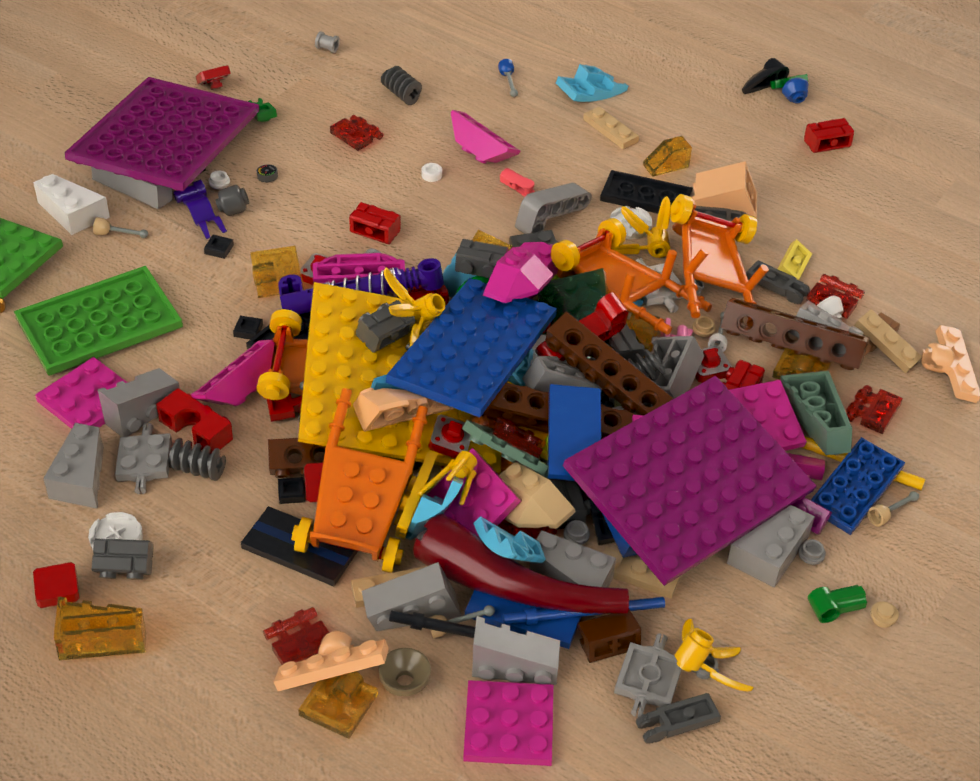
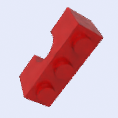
(182, 410)

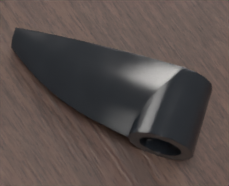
(772, 71)

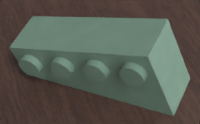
(819, 410)

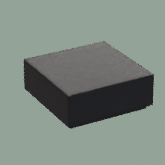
(218, 246)
(247, 327)
(291, 490)

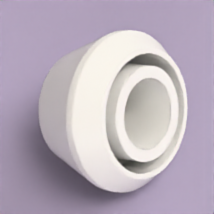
(833, 306)

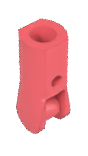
(517, 182)

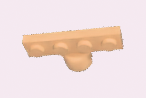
(952, 358)
(333, 659)

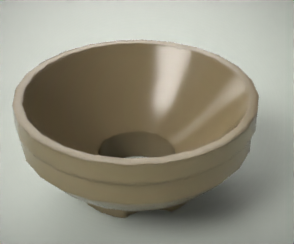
(405, 662)

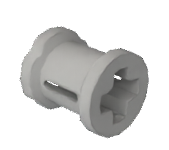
(327, 42)

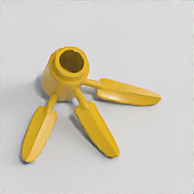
(657, 237)
(422, 309)
(695, 650)

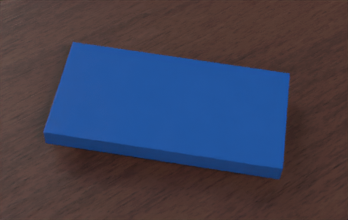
(572, 424)
(857, 484)
(558, 629)

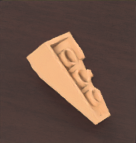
(391, 406)

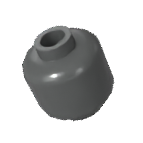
(232, 200)

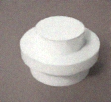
(219, 180)

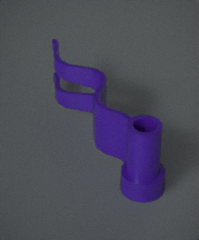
(199, 206)

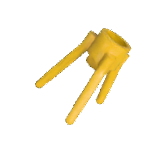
(460, 467)

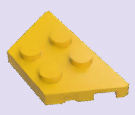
(411, 499)

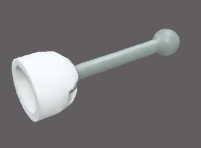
(718, 337)

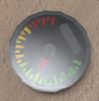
(267, 173)

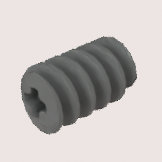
(402, 84)
(647, 365)
(195, 460)

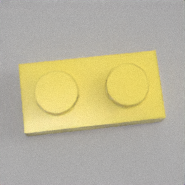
(795, 259)

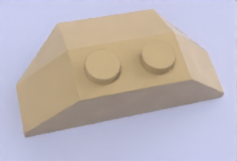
(540, 499)

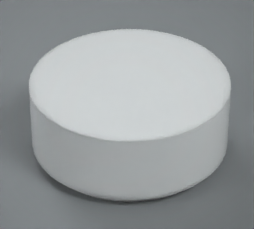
(431, 172)

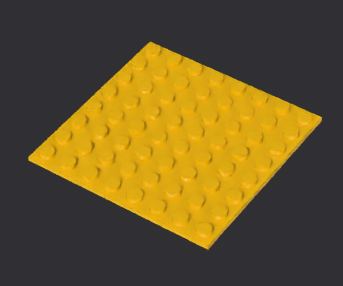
(341, 361)

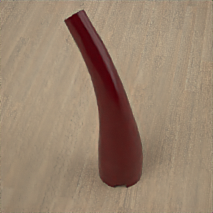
(475, 566)

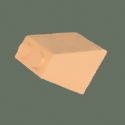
(726, 188)

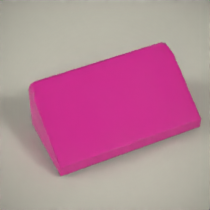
(811, 466)

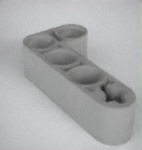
(549, 203)

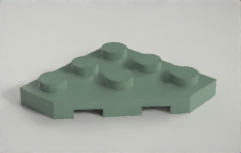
(483, 435)

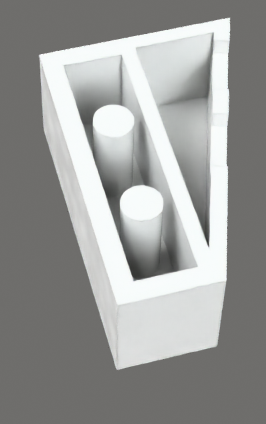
(70, 203)

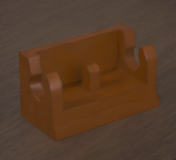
(609, 635)

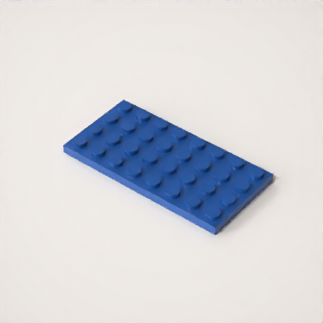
(471, 349)

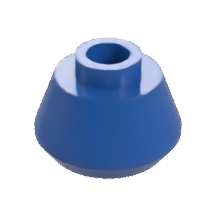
(796, 90)

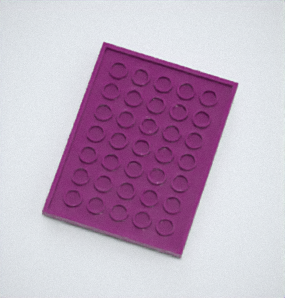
(163, 133)
(689, 478)

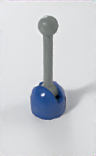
(506, 68)

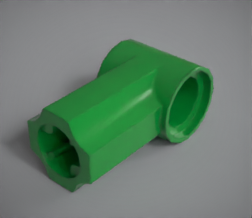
(831, 603)

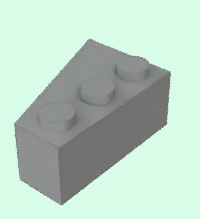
(77, 467)

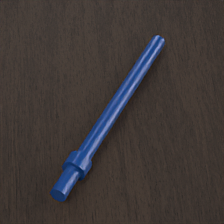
(532, 616)

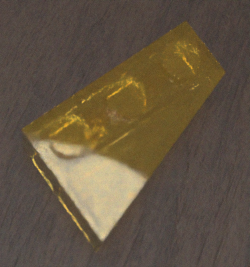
(97, 630)

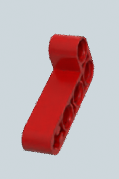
(605, 322)

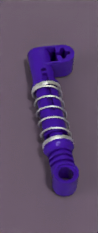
(428, 276)

